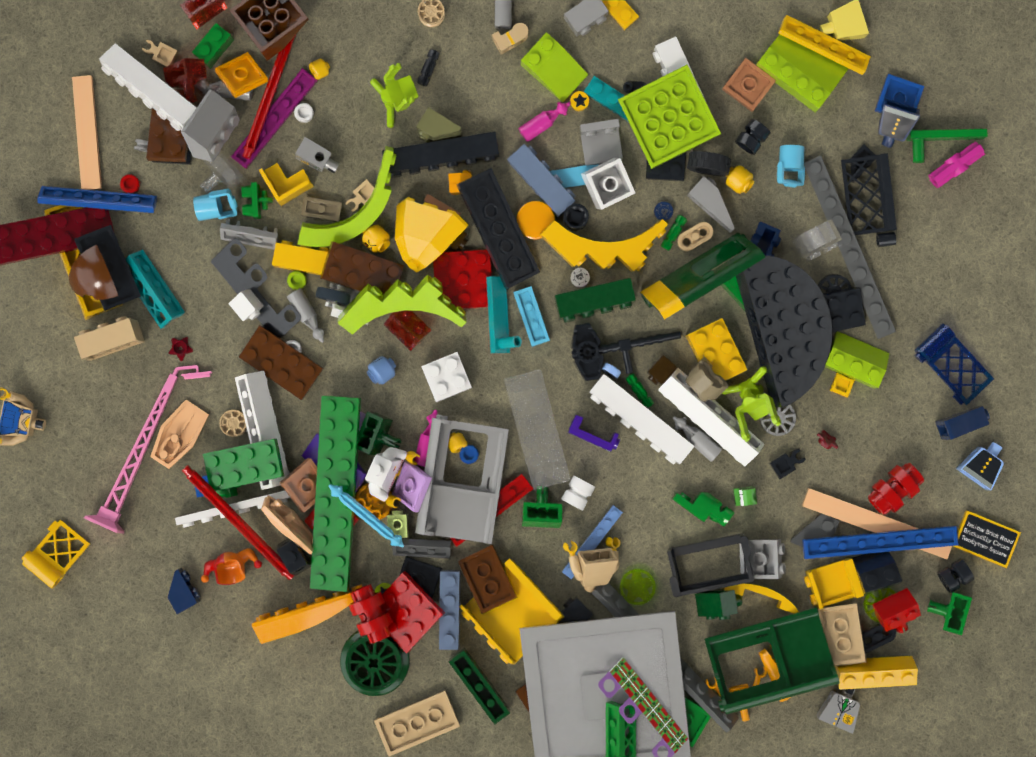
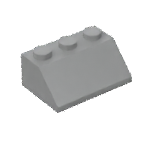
(210, 126)

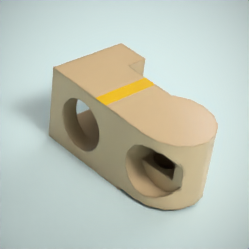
(511, 38)

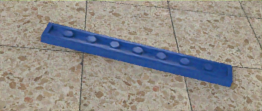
(880, 542)

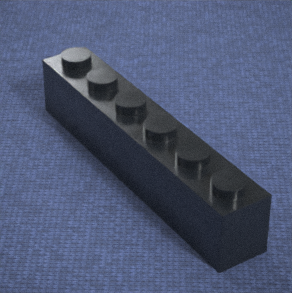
(444, 153)

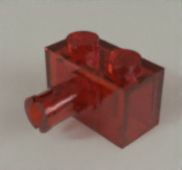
(202, 11)
(185, 75)

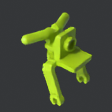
(397, 94)
(754, 402)

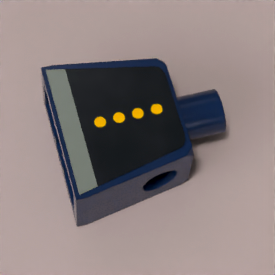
(896, 121)

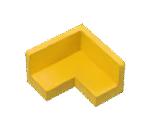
(285, 188)

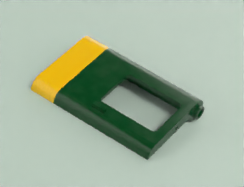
(697, 276)

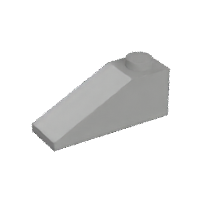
(709, 199)

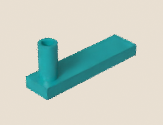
(498, 318)

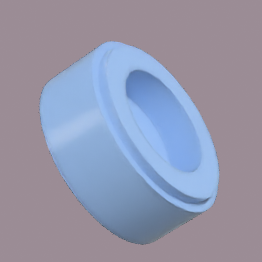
(611, 370)

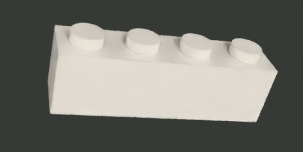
(670, 57)

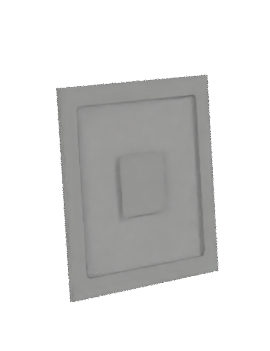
(564, 673)

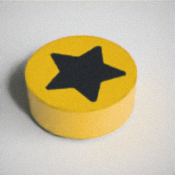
(579, 101)

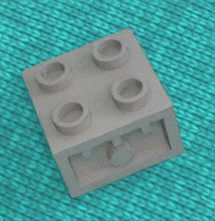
(600, 141)

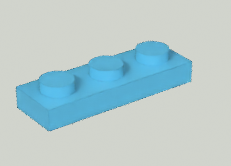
(531, 316)

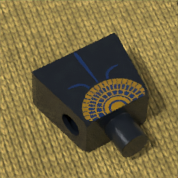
(293, 557)

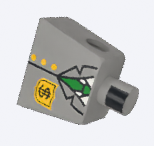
(309, 150)
(840, 710)

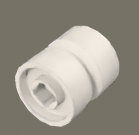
(578, 492)

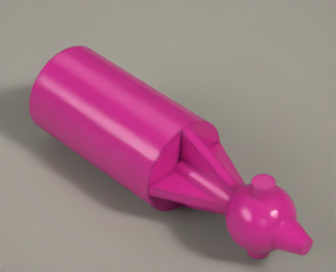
(542, 121)
(423, 442)

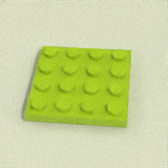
(669, 116)

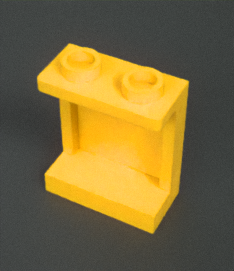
(833, 583)

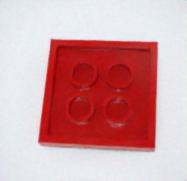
(464, 277)
(410, 610)

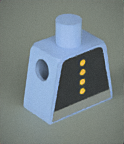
(983, 466)

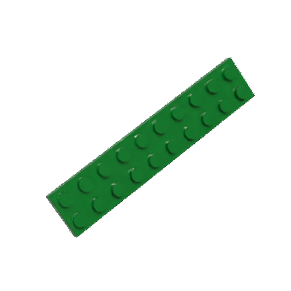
(331, 517)

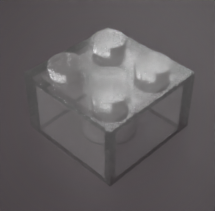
(819, 238)

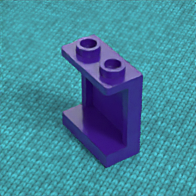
(574, 430)

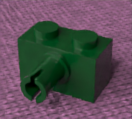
(375, 434)
(717, 604)

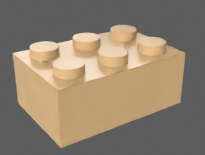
(108, 338)

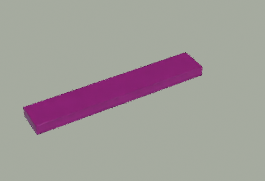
(278, 114)

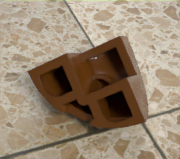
(91, 276)

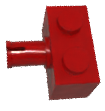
(897, 610)

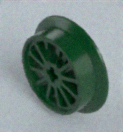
(357, 682)

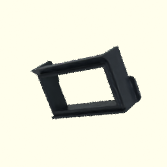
(675, 581)

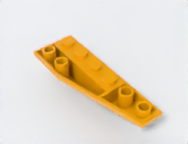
(304, 616)

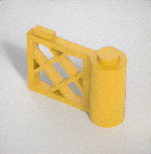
(46, 567)

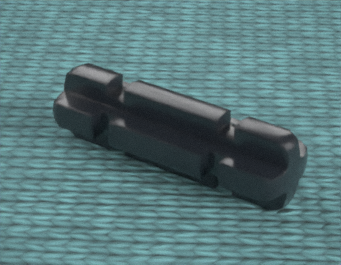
(428, 67)

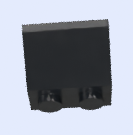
(876, 571)

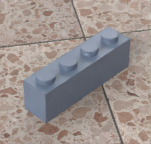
(542, 182)
(449, 602)

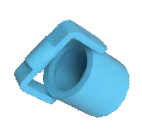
(791, 160)
(210, 205)

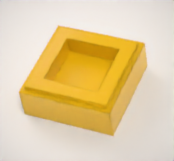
(842, 385)

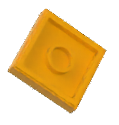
(241, 74)

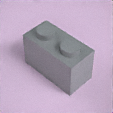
(585, 16)

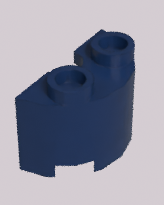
(766, 238)

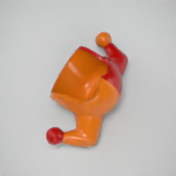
(230, 566)

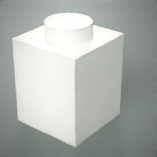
(246, 305)

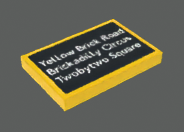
(986, 539)

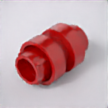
(902, 482)
(373, 621)

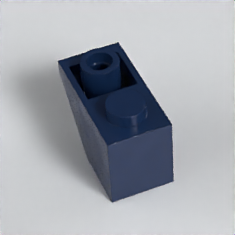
(181, 592)

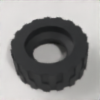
(709, 163)

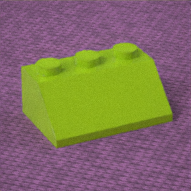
(857, 360)

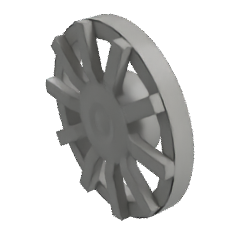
(783, 420)

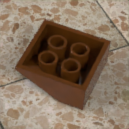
(270, 23)

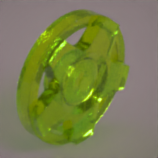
(637, 586)

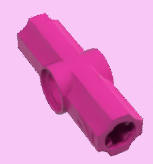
(956, 164)

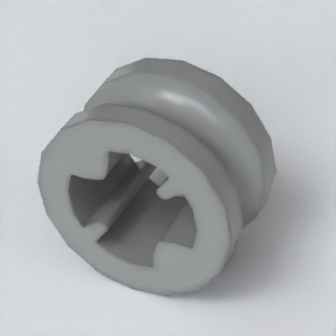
(141, 145)

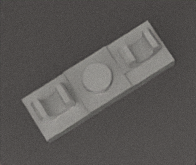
(249, 235)

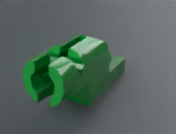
(704, 506)

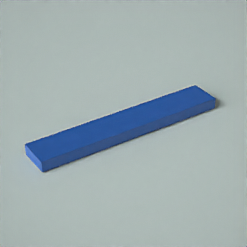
(97, 199)

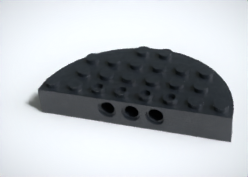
(787, 326)

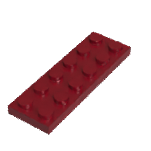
(48, 234)

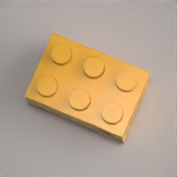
(718, 348)

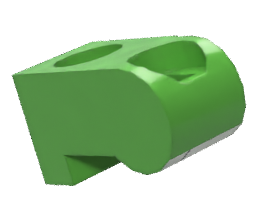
(745, 496)

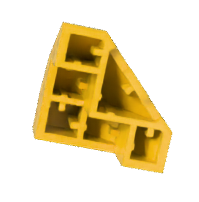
(424, 232)

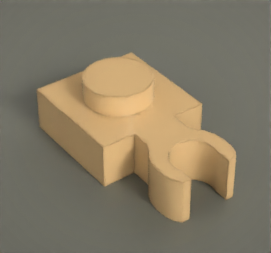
(163, 53)
(362, 194)

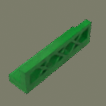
(615, 731)

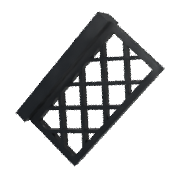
(885, 188)

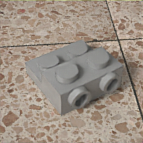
(765, 558)

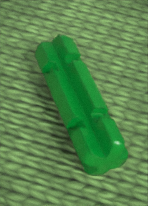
(673, 232)
(639, 390)

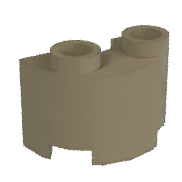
(705, 381)

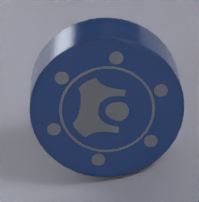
(663, 211)

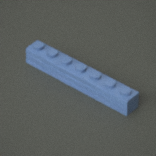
(596, 535)

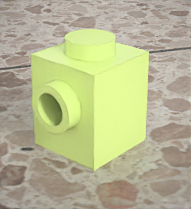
(398, 523)

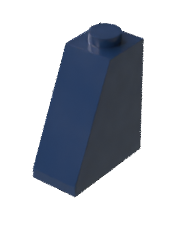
(962, 423)

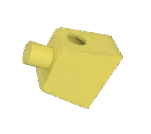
(846, 22)

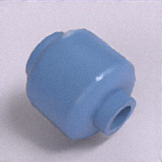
(381, 370)

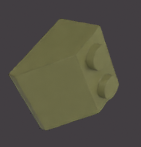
(436, 127)

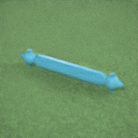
(367, 516)

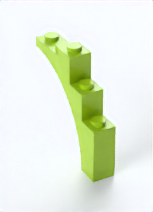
(399, 297)

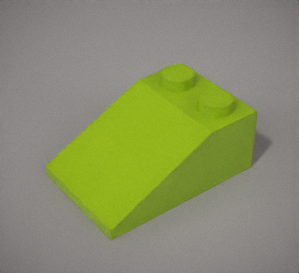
(553, 67)

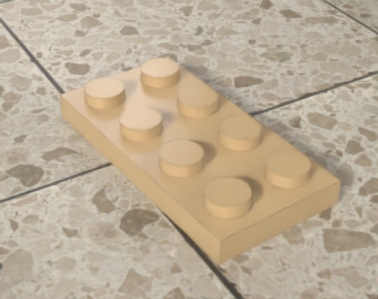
(417, 723)

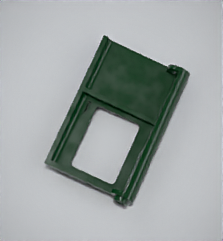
(798, 652)

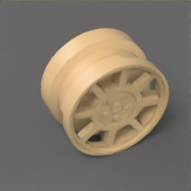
(431, 13)
(233, 423)

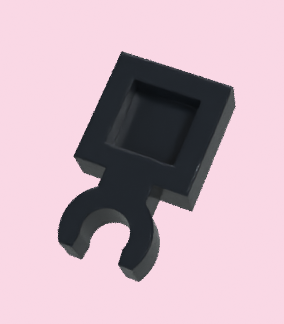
(785, 465)

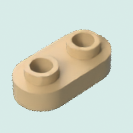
(694, 236)

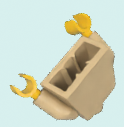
(594, 566)

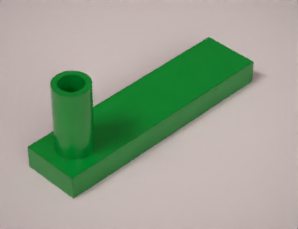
(919, 136)

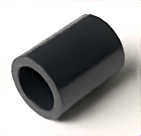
(886, 239)

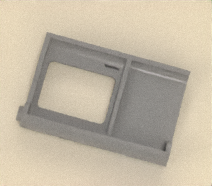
(457, 508)

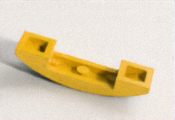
(783, 602)

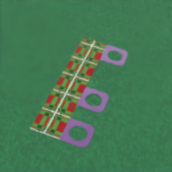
(646, 703)

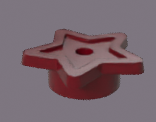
(175, 348)
(827, 440)

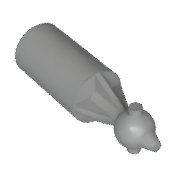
(503, 14)
(220, 88)
(308, 314)
(698, 439)

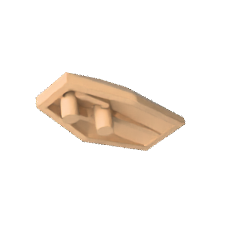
(178, 434)
(288, 523)

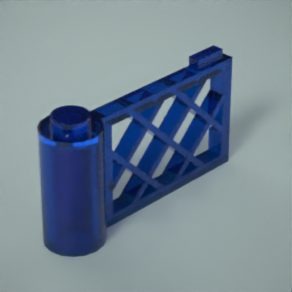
(940, 343)

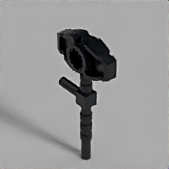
(588, 352)

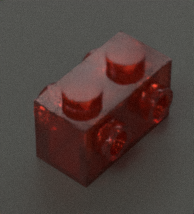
(407, 328)

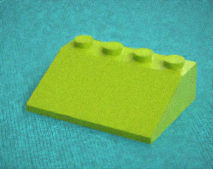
(801, 71)

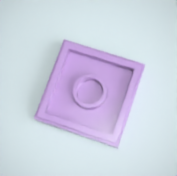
(411, 486)

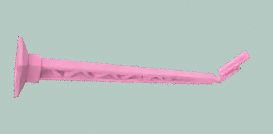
(106, 517)

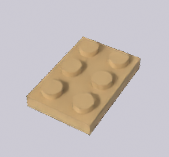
(843, 634)

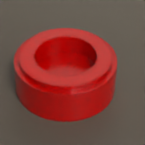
(130, 184)

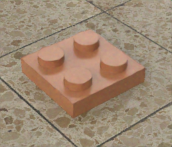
(749, 84)
(302, 485)

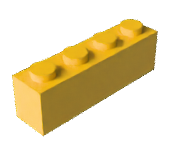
(299, 258)
(878, 673)

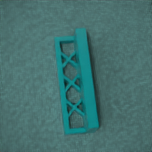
(155, 287)

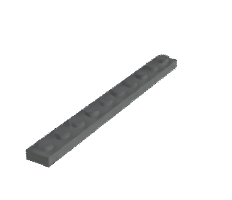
(850, 247)
(691, 681)

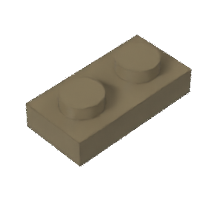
(321, 209)

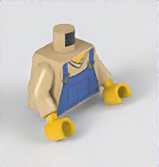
(17, 419)

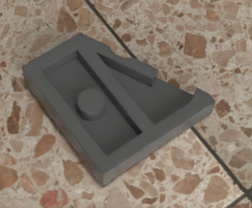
(820, 527)

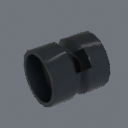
(754, 134)
(576, 217)
(961, 572)

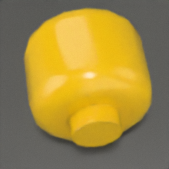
(319, 68)
(456, 442)

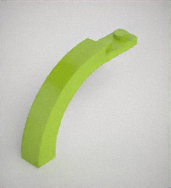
(323, 234)

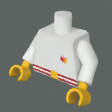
(384, 472)

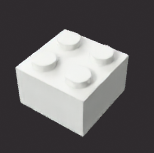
(608, 183)
(446, 377)

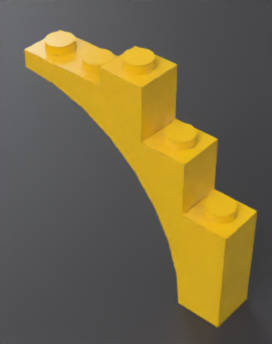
(574, 248)

